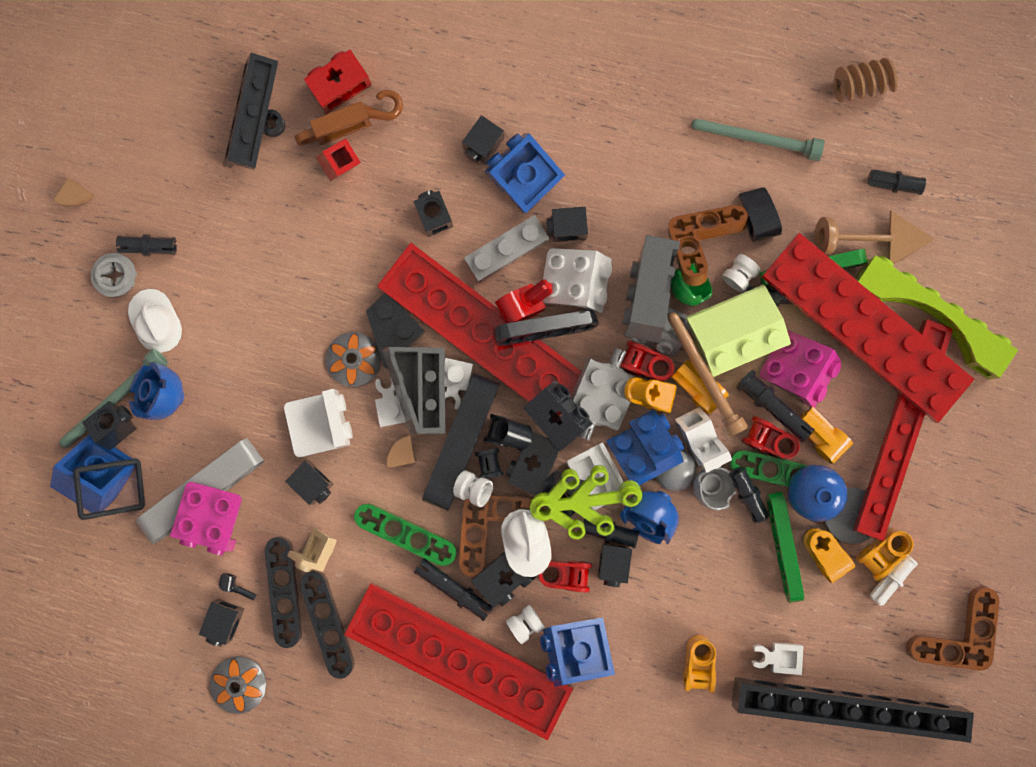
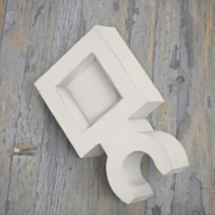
(456, 378)
(388, 407)
(783, 657)

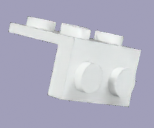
(578, 278)
(318, 423)

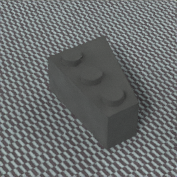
(651, 289)
(420, 386)

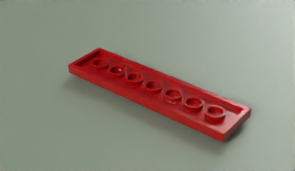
(468, 324)
(867, 328)
(458, 661)

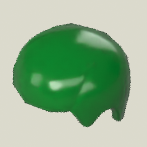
(690, 294)

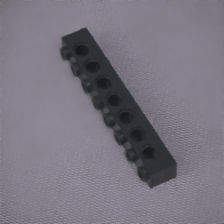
(852, 709)

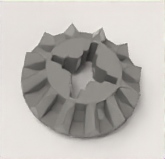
(104, 266)

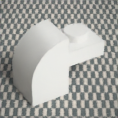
(702, 440)

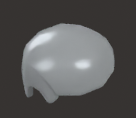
(680, 476)
(714, 488)

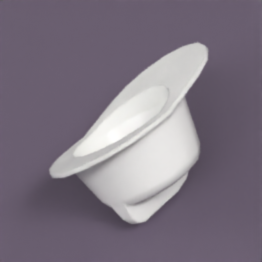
(154, 320)
(526, 543)

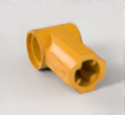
(690, 381)
(828, 440)

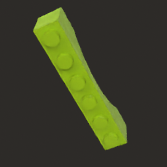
(980, 348)

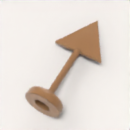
(902, 238)

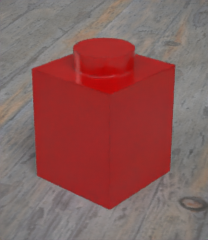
(338, 159)

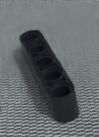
(460, 440)

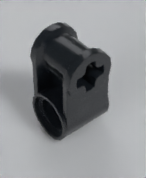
(508, 433)

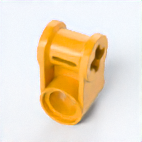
(651, 394)
(884, 554)
(830, 557)
(699, 670)

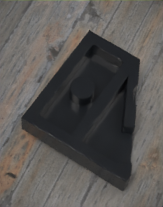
(392, 325)

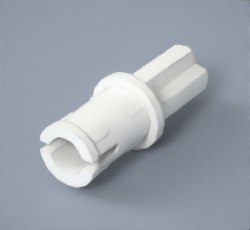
(893, 580)

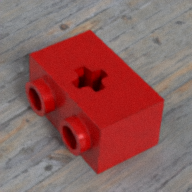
(332, 94)

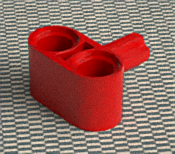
(524, 302)

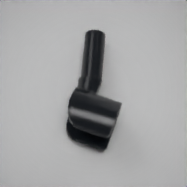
(227, 584)

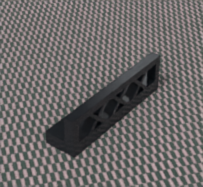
(250, 112)

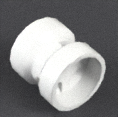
(741, 273)
(472, 488)
(520, 628)

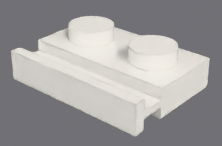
(596, 456)

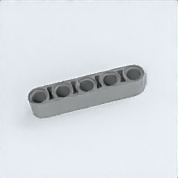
(219, 474)

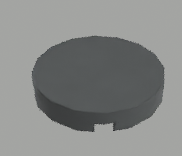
(843, 524)

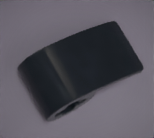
(762, 214)

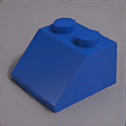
(98, 487)

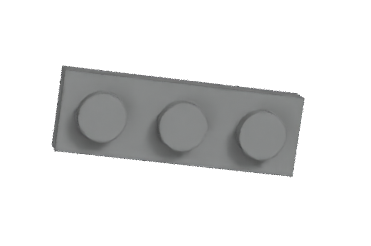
(506, 248)

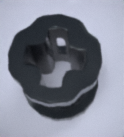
(489, 463)

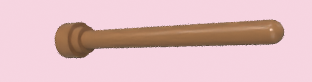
(732, 422)

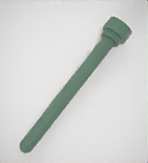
(811, 148)
(118, 394)

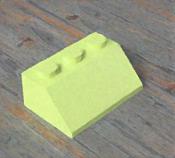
(738, 330)

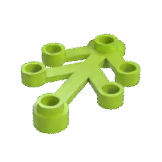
(582, 502)

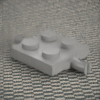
(602, 392)

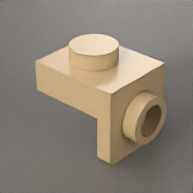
(315, 553)

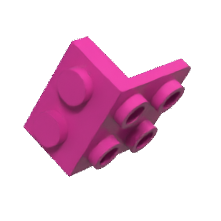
(802, 368)
(206, 518)

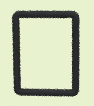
(141, 505)

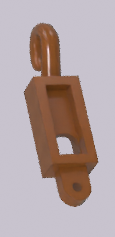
(348, 120)

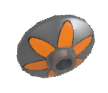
(363, 369)
(247, 675)

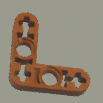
(690, 237)
(488, 514)
(973, 643)

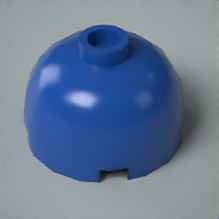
(156, 392)
(817, 493)
(653, 516)

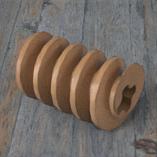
(865, 77)

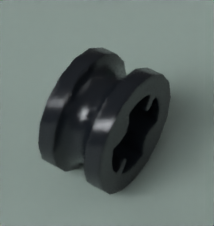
(279, 122)

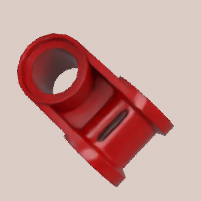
(644, 362)
(769, 438)
(568, 576)

